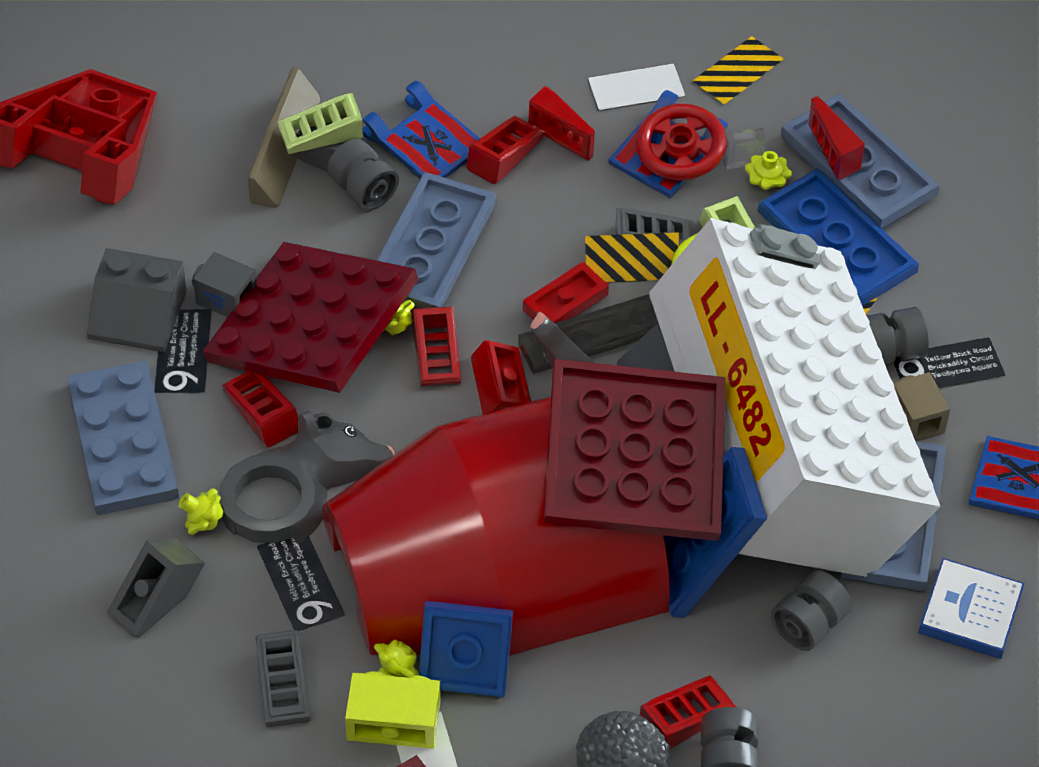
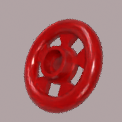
(684, 168)

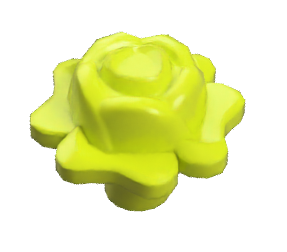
(768, 170)
(401, 319)
(201, 511)
(397, 659)

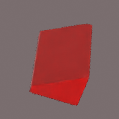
(499, 376)

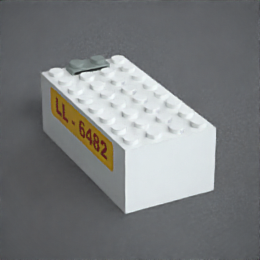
(799, 394)

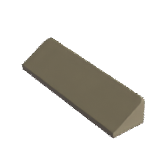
(273, 163)

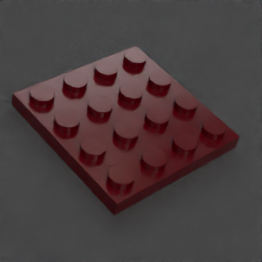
(311, 316)
(635, 450)

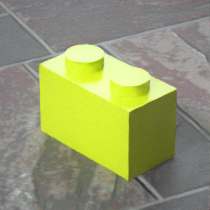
(393, 710)

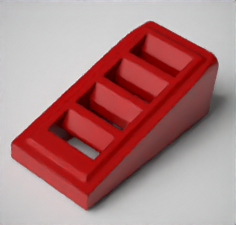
(561, 123)
(837, 141)
(501, 151)
(436, 318)
(264, 409)
(669, 703)

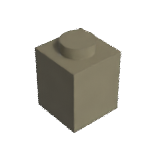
(923, 405)

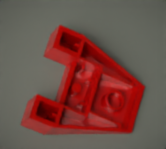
(84, 124)

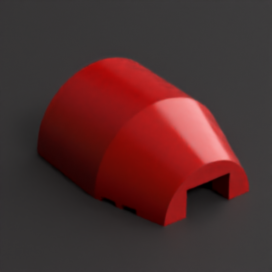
(465, 526)

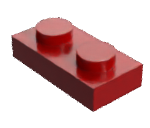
(567, 294)

